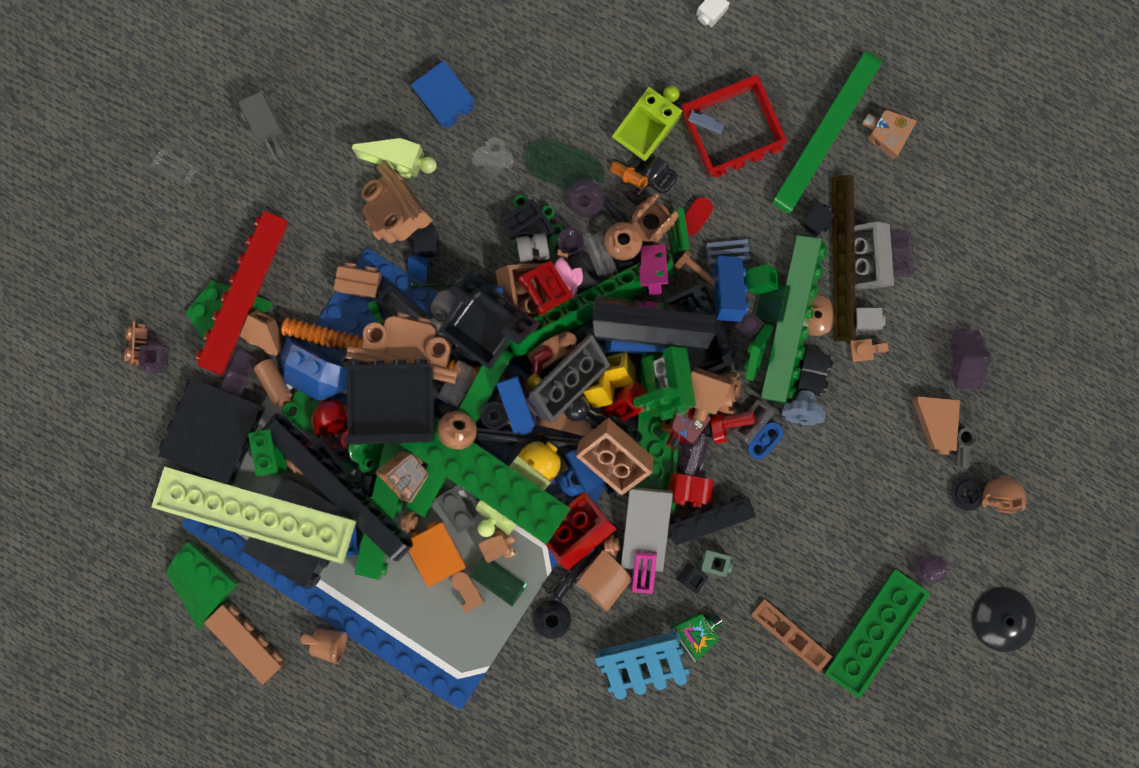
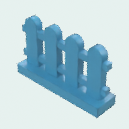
(648, 649)

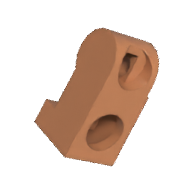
(465, 585)

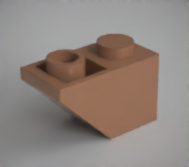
(263, 331)

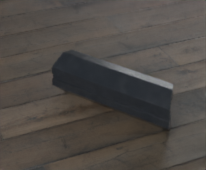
(653, 323)

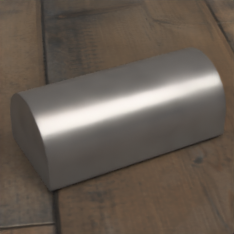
(748, 432)

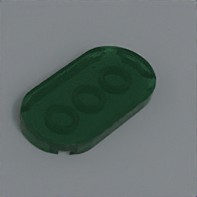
(561, 164)

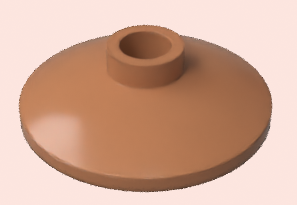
(825, 323)

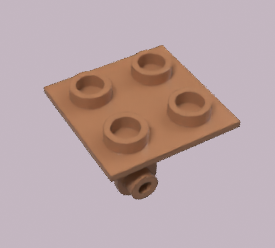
(131, 334)

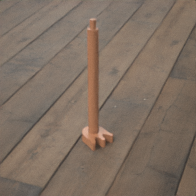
(694, 266)

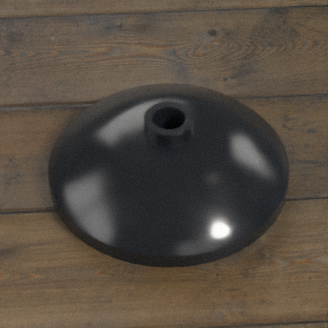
(991, 615)

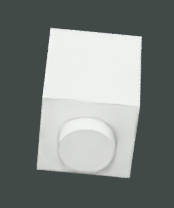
(711, 11)

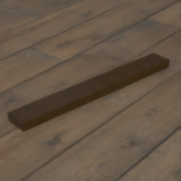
(843, 258)

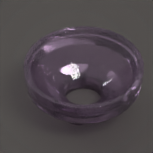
(589, 188)

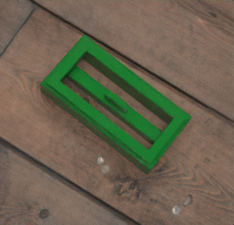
(678, 233)

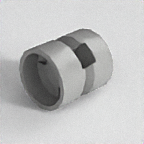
(533, 248)

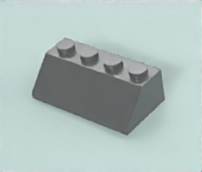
(568, 380)

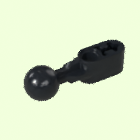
(581, 410)

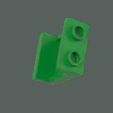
(265, 455)

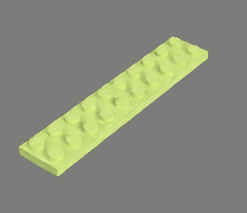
(254, 515)

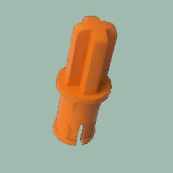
(629, 175)

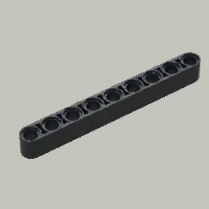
(338, 488)

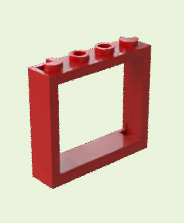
(722, 95)

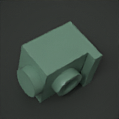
(707, 563)

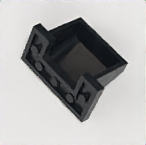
(485, 321)

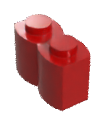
(690, 489)

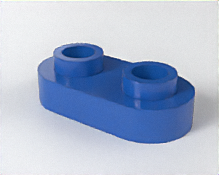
(767, 443)

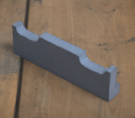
(706, 122)

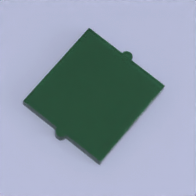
(772, 304)

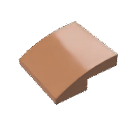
(604, 580)

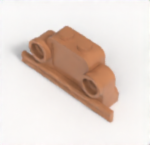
(392, 206)
(405, 340)

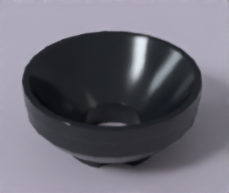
(552, 608)

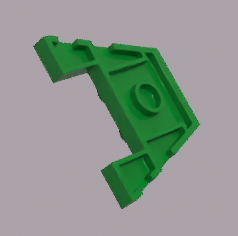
(209, 301)

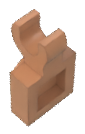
(863, 350)

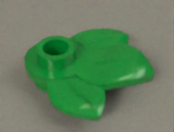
(305, 409)
(363, 452)

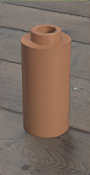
(273, 382)

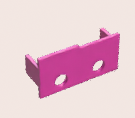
(651, 266)

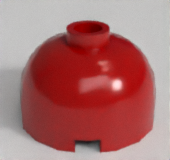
(330, 418)

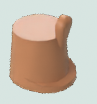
(326, 644)

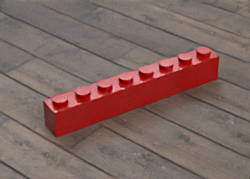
(242, 293)

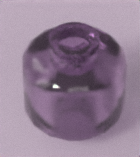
(931, 570)

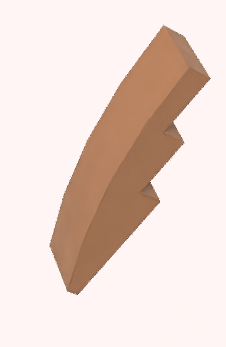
(791, 636)

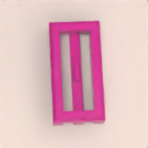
(645, 556)

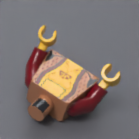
(550, 354)

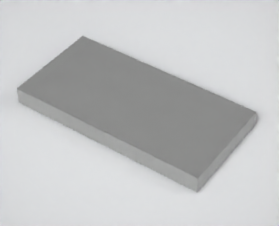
(646, 526)

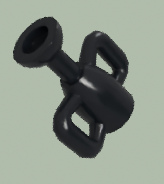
(654, 172)

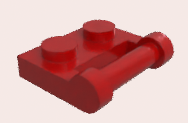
(551, 285)

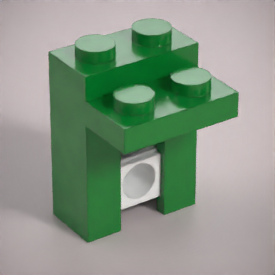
(667, 384)

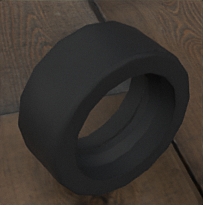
(590, 277)

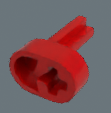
(720, 424)

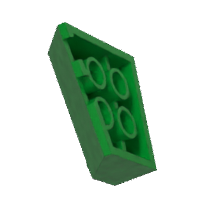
(200, 582)

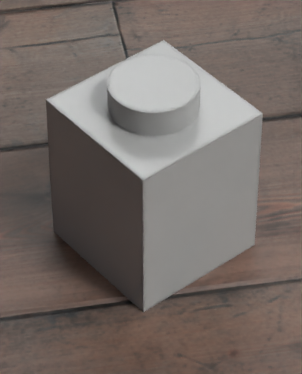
(869, 319)

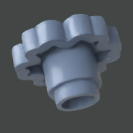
(804, 410)

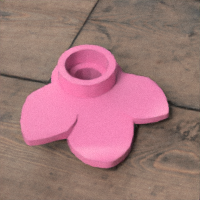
(572, 278)

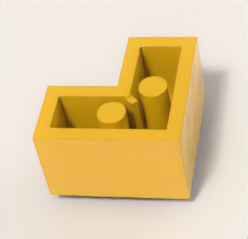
(617, 375)

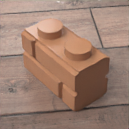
(358, 281)

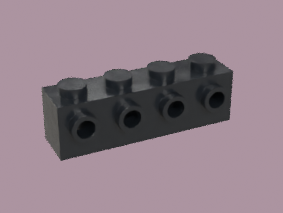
(711, 520)

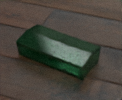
(498, 581)

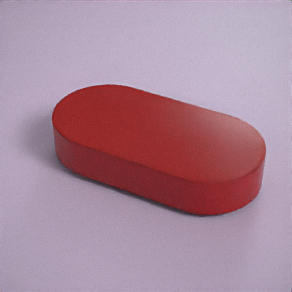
(698, 215)

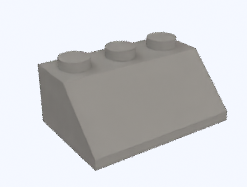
(873, 256)

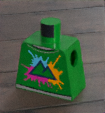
(698, 634)

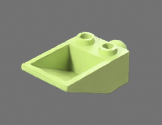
(399, 153)
(486, 527)

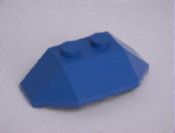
(312, 370)

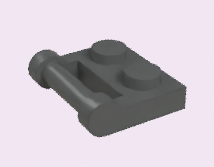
(457, 510)

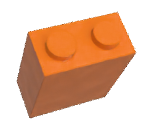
(436, 553)

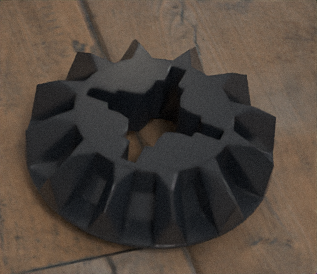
(972, 485)

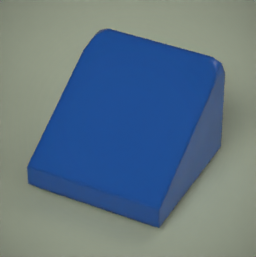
(418, 267)

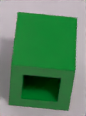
(761, 279)

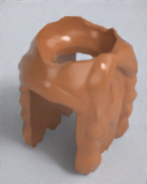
(663, 215)

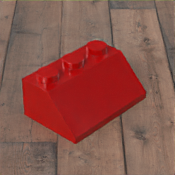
(579, 531)

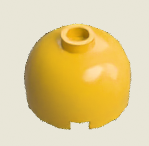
(542, 458)

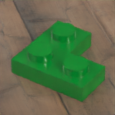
(756, 351)

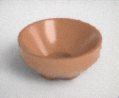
(619, 251)
(456, 438)

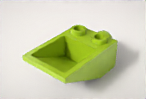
(647, 124)

